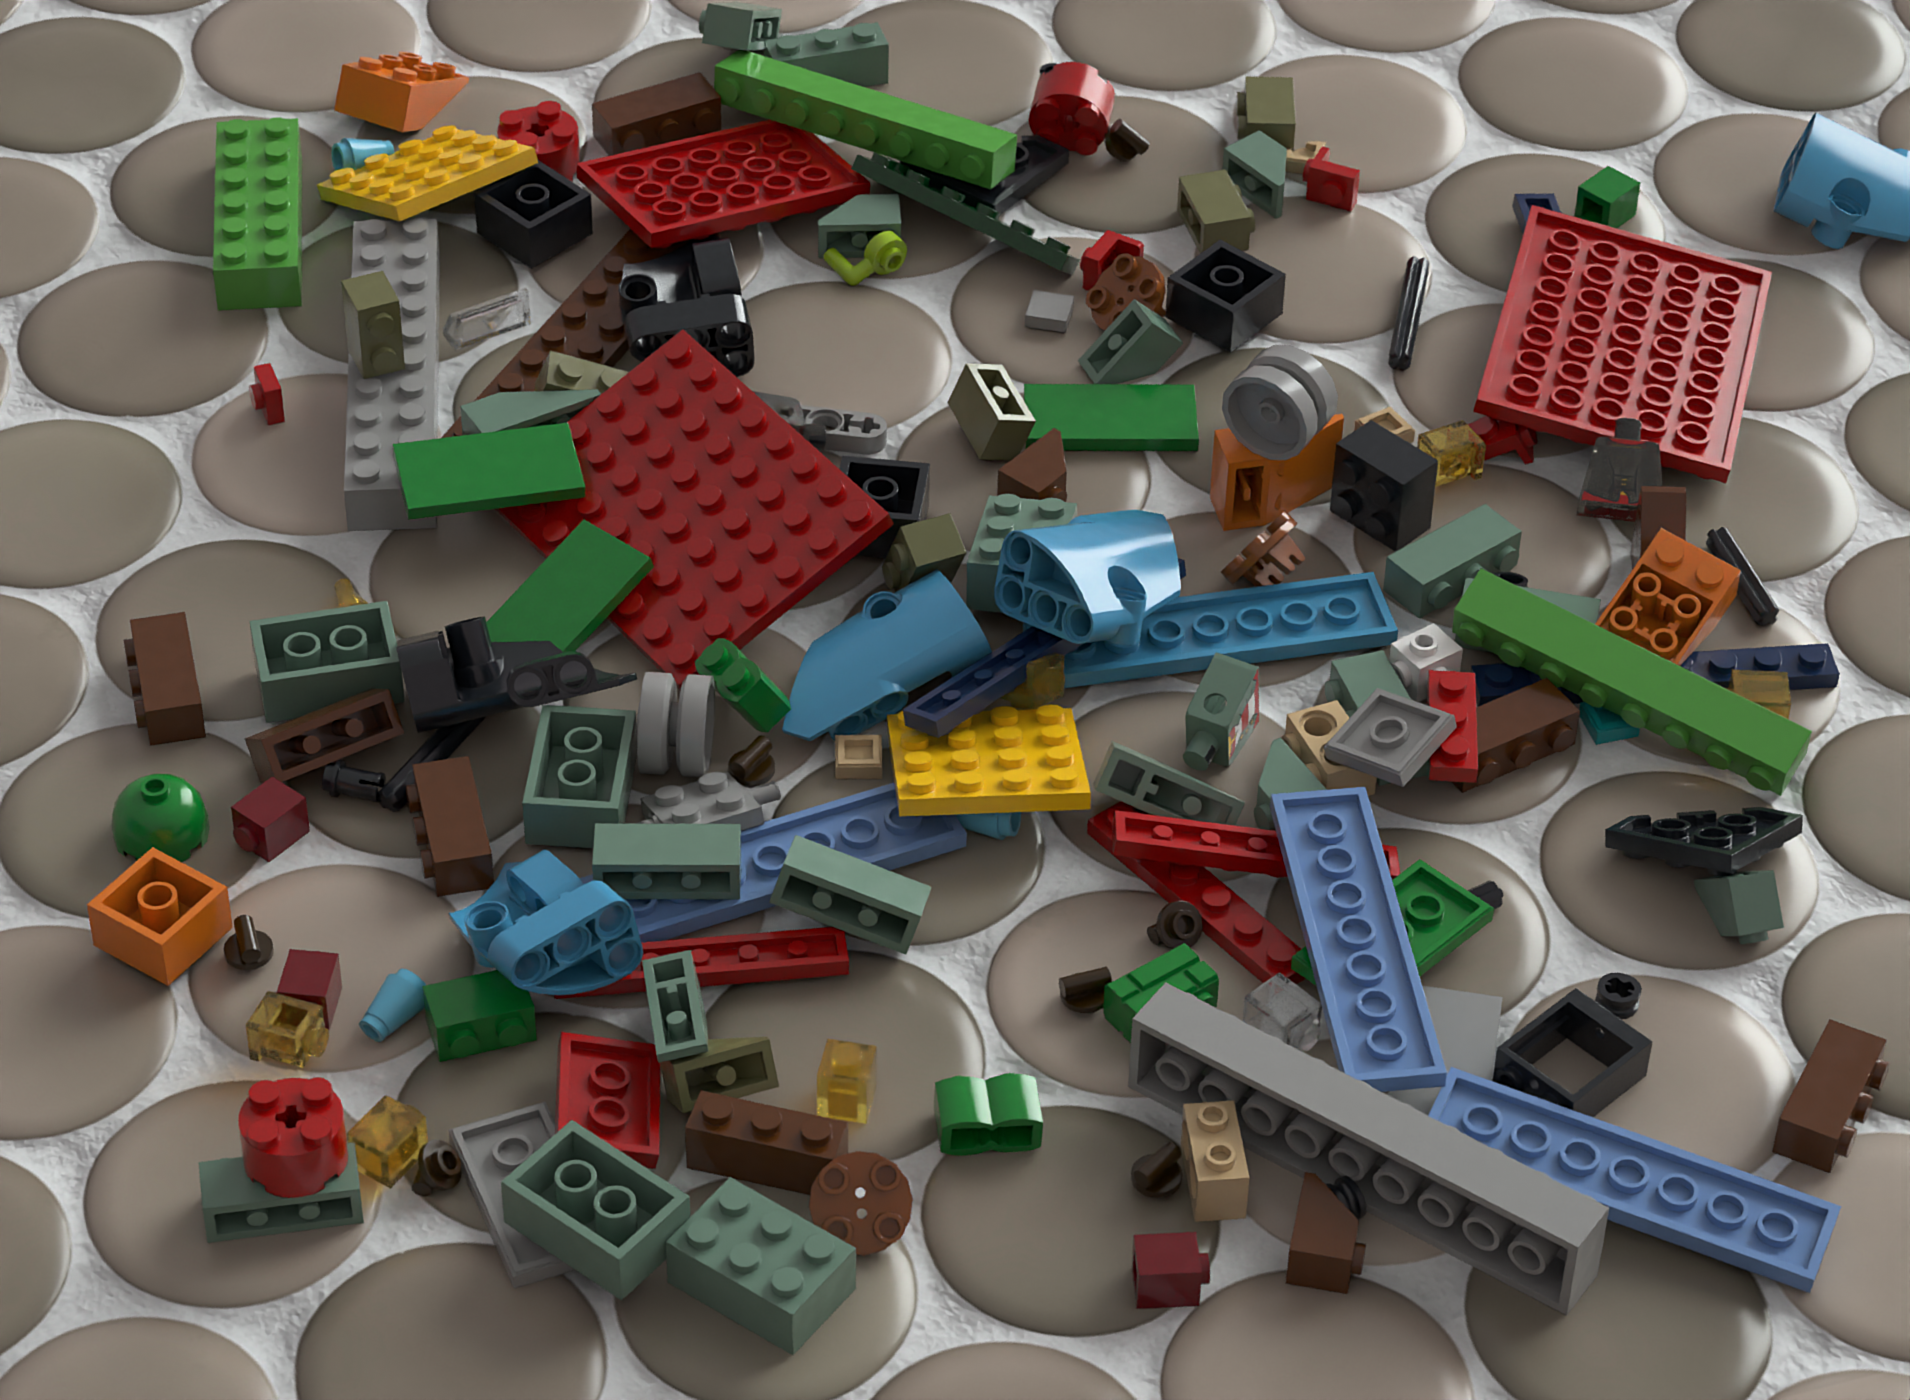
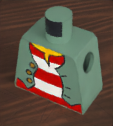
(1220, 730)

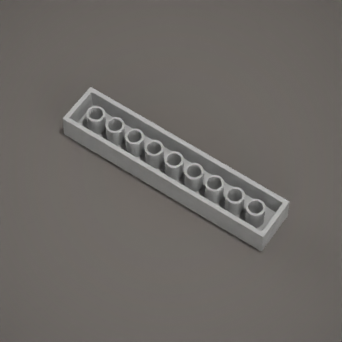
(400, 403)
(1404, 1162)

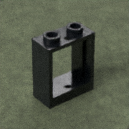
(1580, 1021)

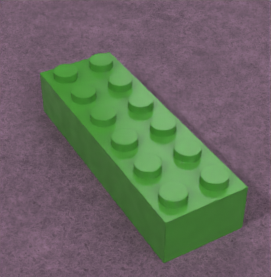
(258, 214)

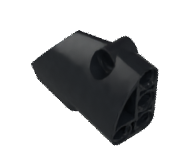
(689, 291)
(489, 677)

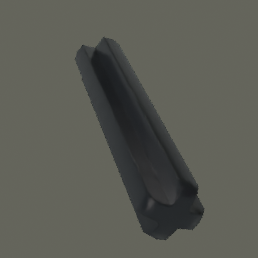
(1750, 587)

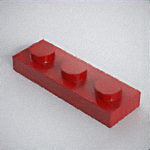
(1458, 755)

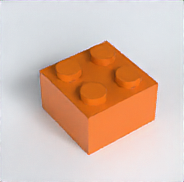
(160, 916)

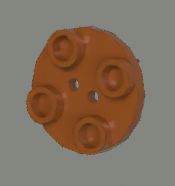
(1121, 284)
(1266, 555)
(885, 1200)

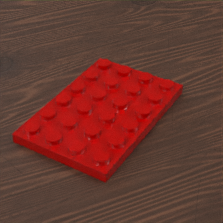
(721, 181)

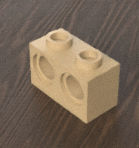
(1309, 732)
(1214, 1161)

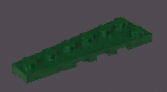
(950, 202)

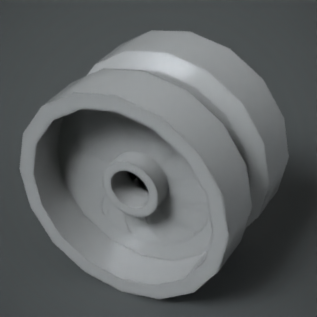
(1279, 402)
(670, 724)

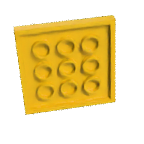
(426, 173)
(990, 764)

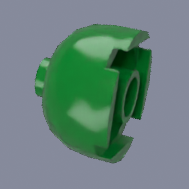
(159, 814)

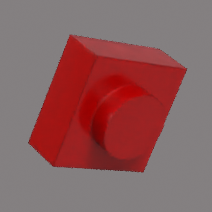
(267, 394)

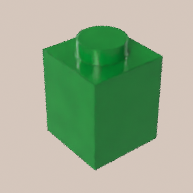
(1608, 198)

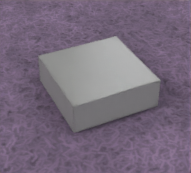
(1049, 311)

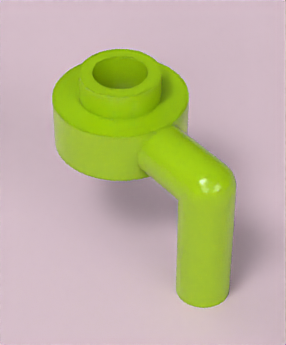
(882, 255)

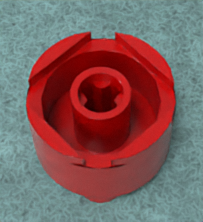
(1072, 107)
(546, 129)
(293, 1135)

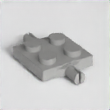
(711, 800)

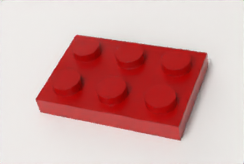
(611, 1092)

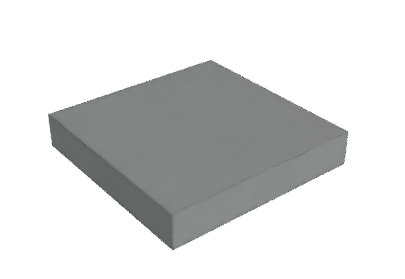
(1390, 737)

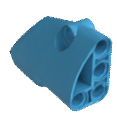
(1845, 185)
(1090, 575)
(881, 655)
(551, 929)

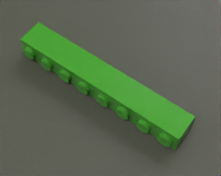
(866, 118)
(1631, 682)

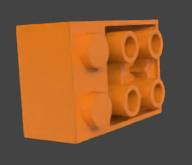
(397, 90)
(1258, 490)
(1671, 598)

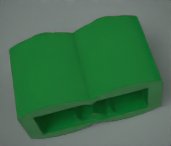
(743, 685)
(988, 1114)

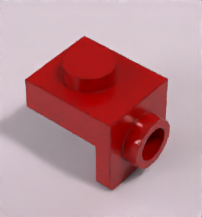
(1330, 182)
(1103, 253)
(1504, 437)

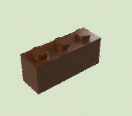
(657, 114)
(164, 679)
(1522, 730)
(324, 735)
(450, 826)
(1831, 1097)
(761, 1142)

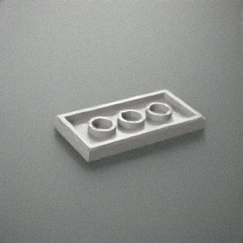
(1466, 1036)
(488, 1155)

